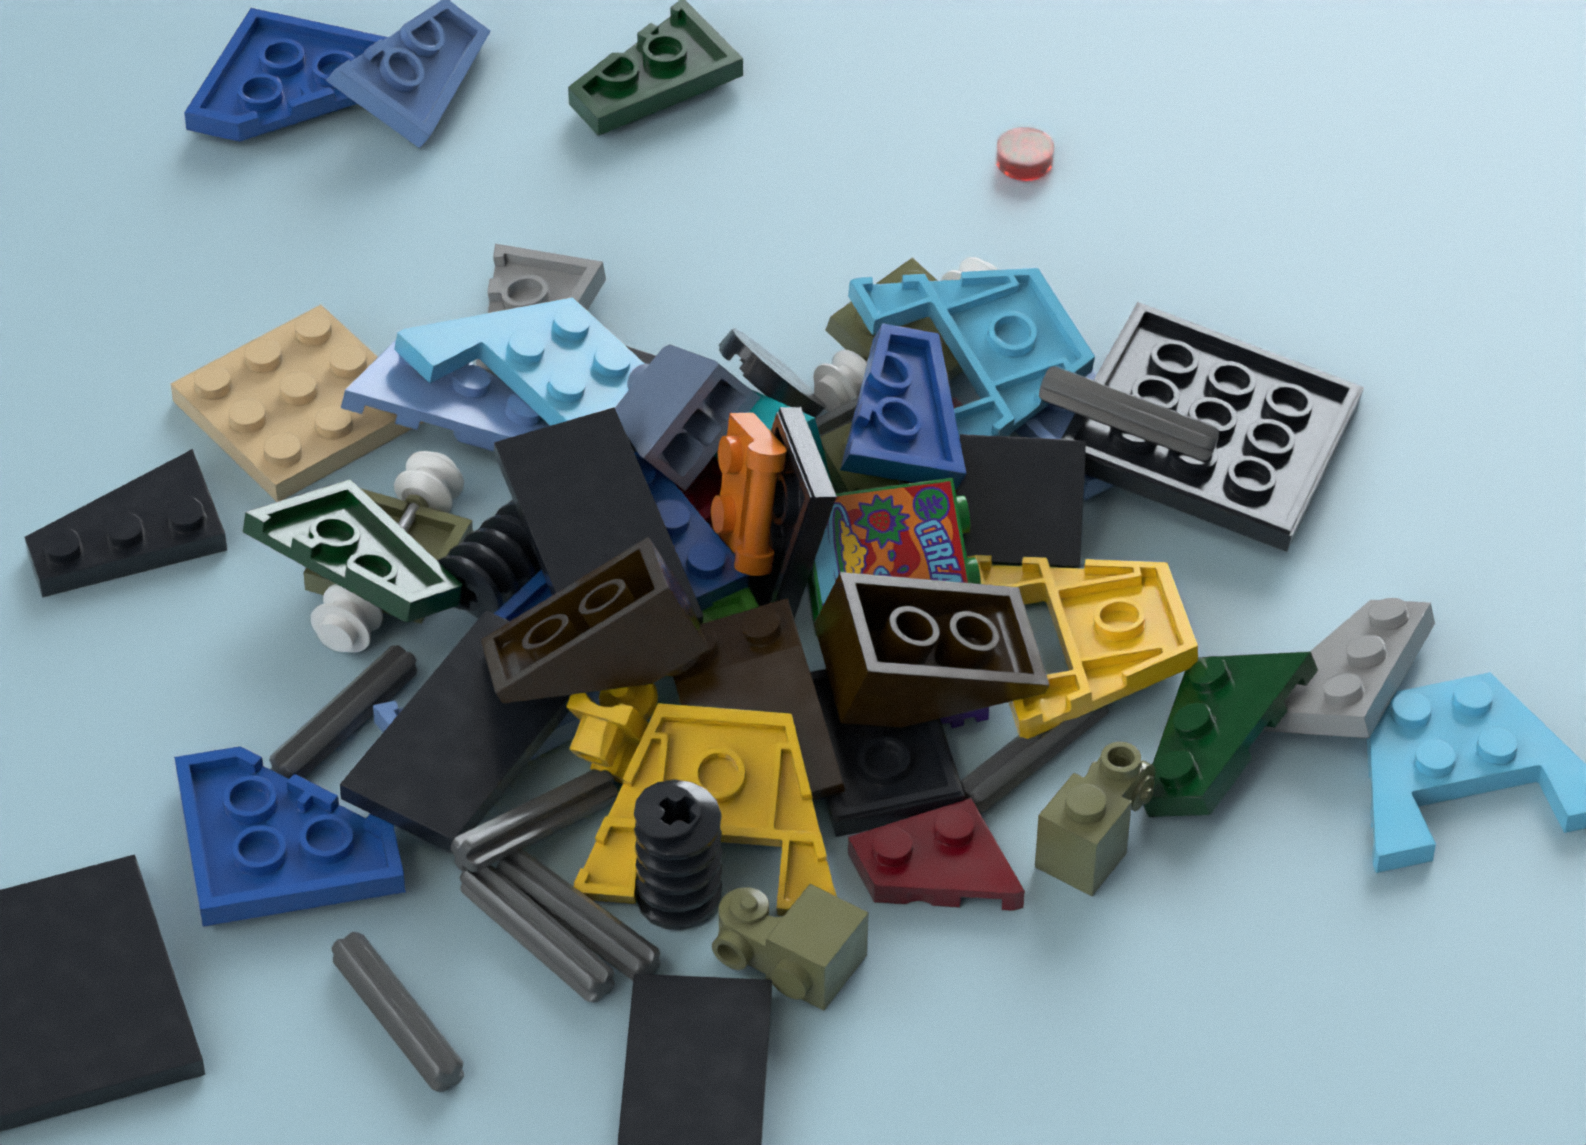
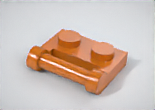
(744, 509)

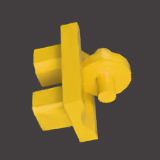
(614, 729)

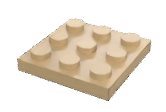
(281, 402)

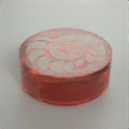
(1025, 153)

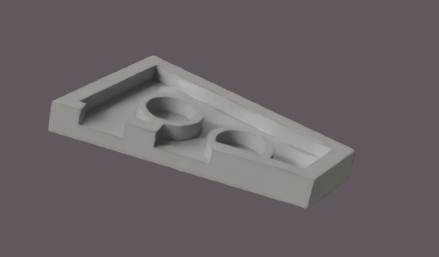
(537, 277)
(1358, 670)

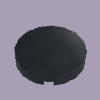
(770, 374)

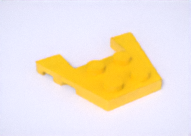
(1115, 627)
(752, 771)

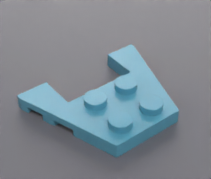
(999, 328)
(545, 352)
(1457, 744)

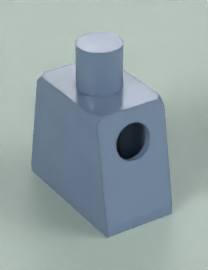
(681, 411)

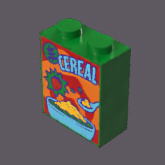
(894, 533)

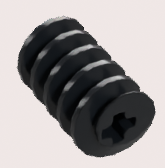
(492, 562)
(677, 854)

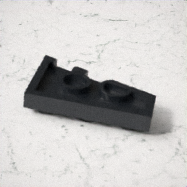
(130, 530)

